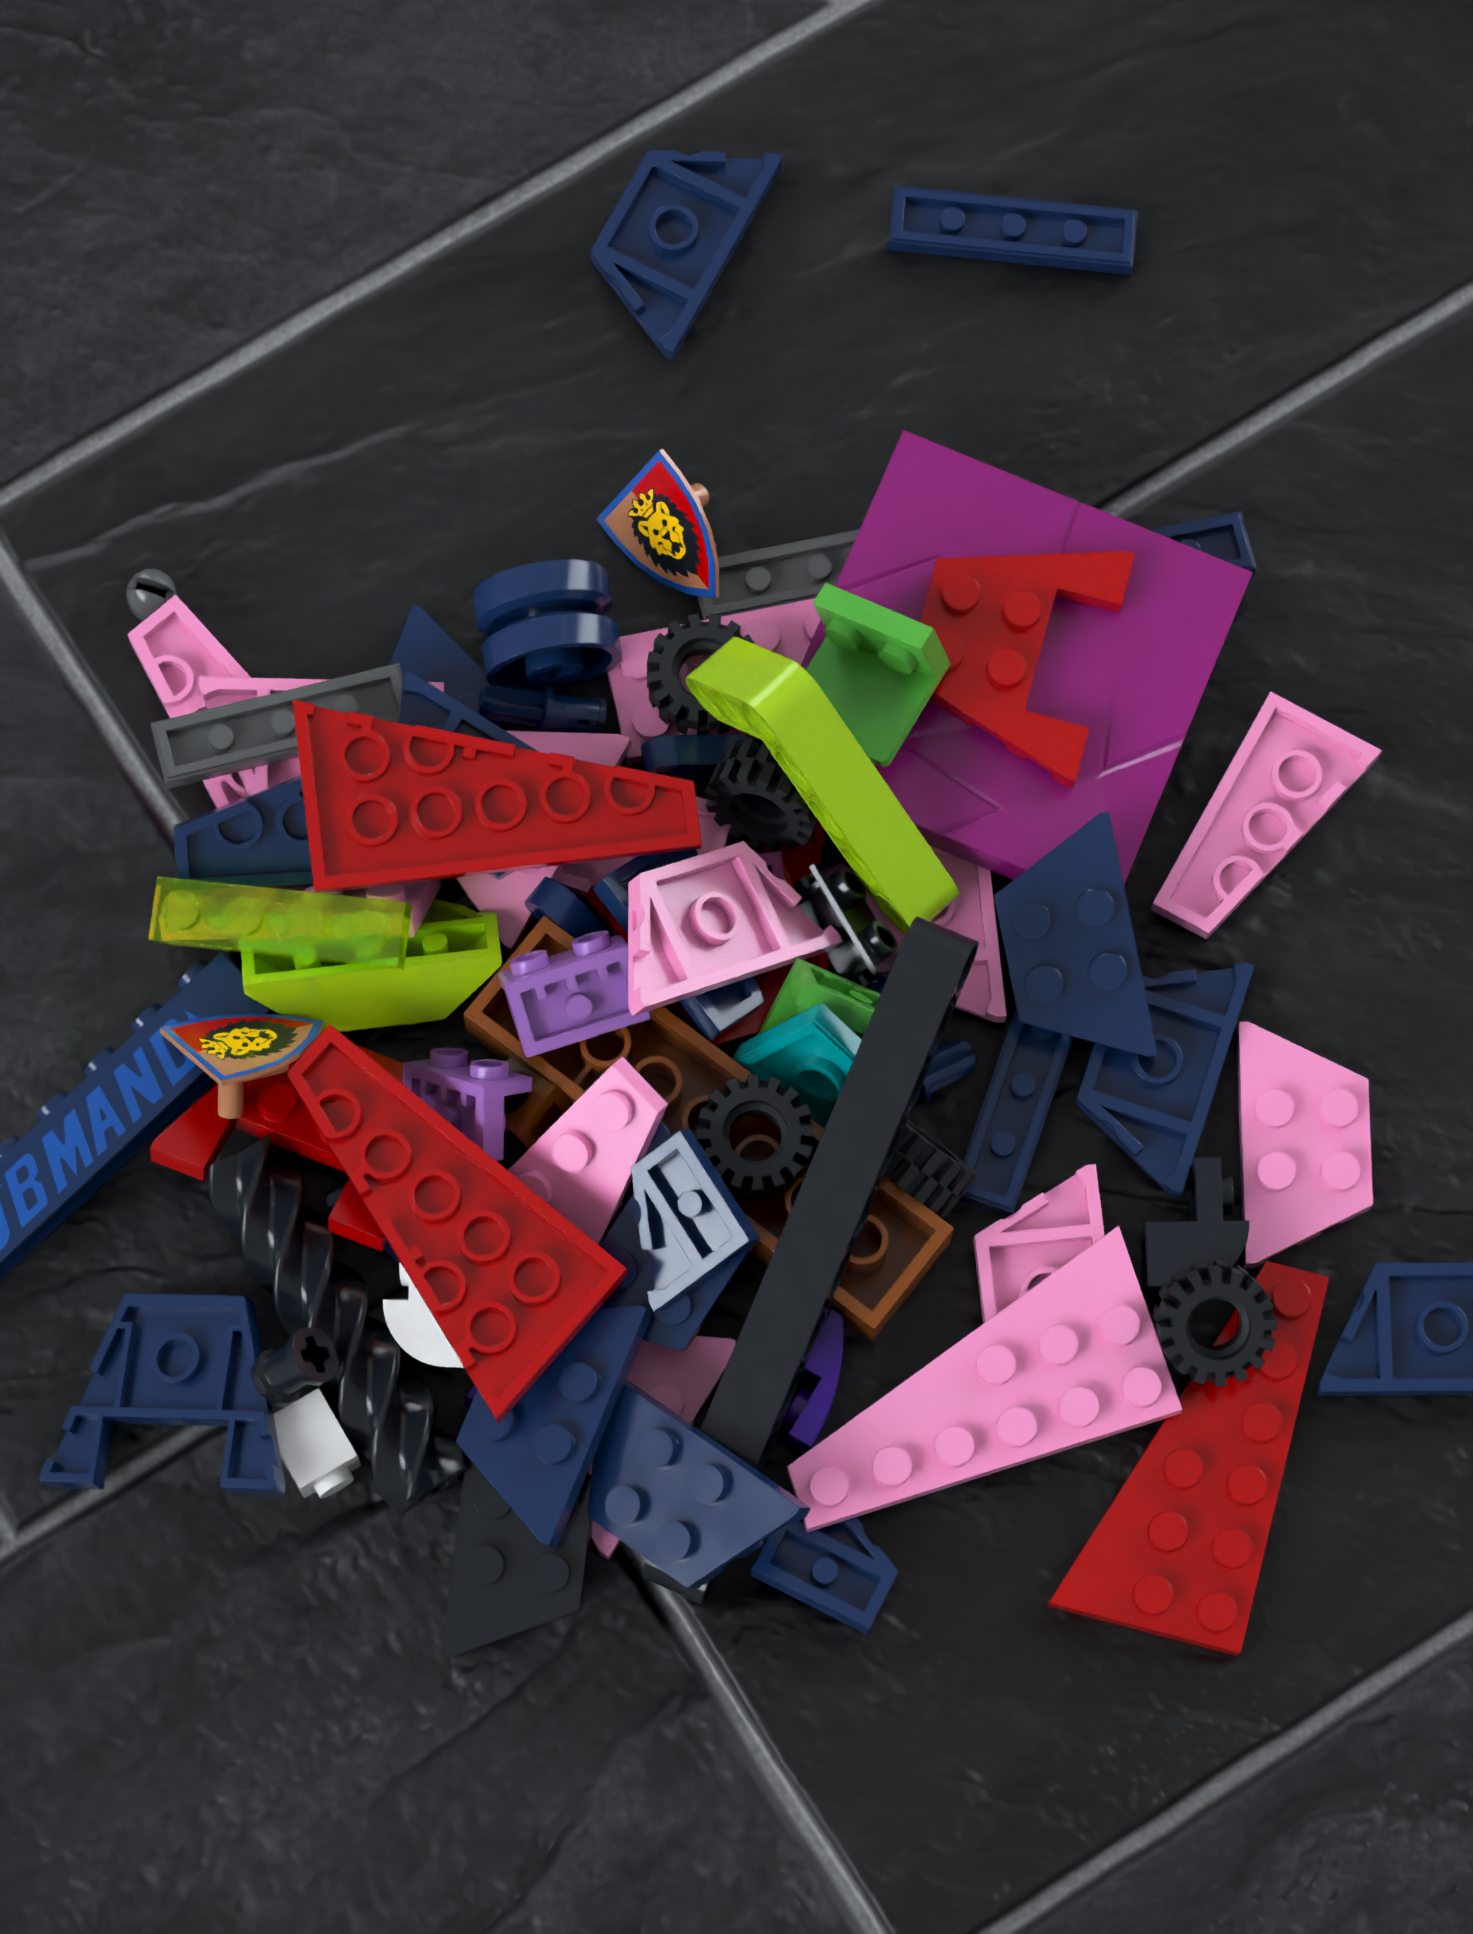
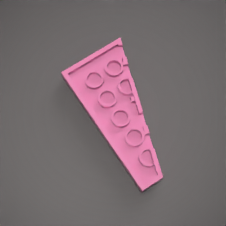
(1030, 1382)

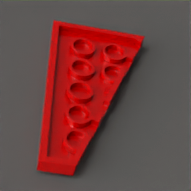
(441, 804)
(478, 1244)

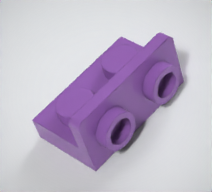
(569, 993)
(467, 1093)

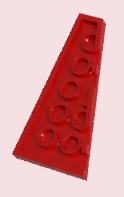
(1198, 1508)

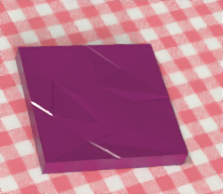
(1119, 673)

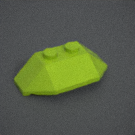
(442, 968)

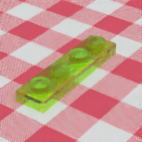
(280, 922)

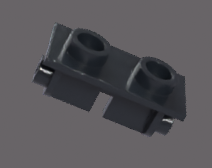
(836, 898)

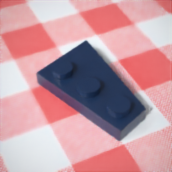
(248, 840)

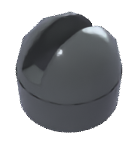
(143, 602)

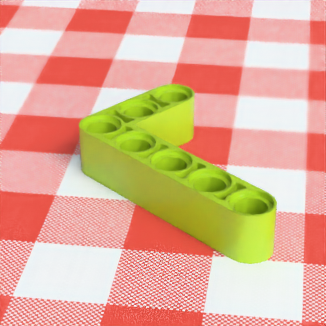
(830, 771)

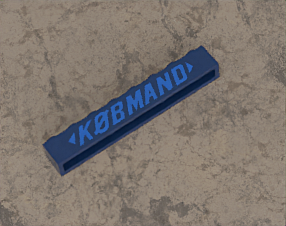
(110, 1114)

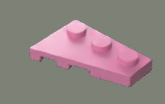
(589, 1152)

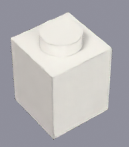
(315, 1446)

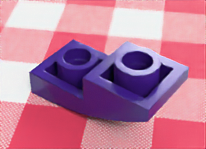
(810, 1410)

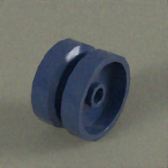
(547, 624)

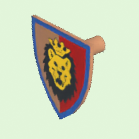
(665, 529)
(242, 1049)

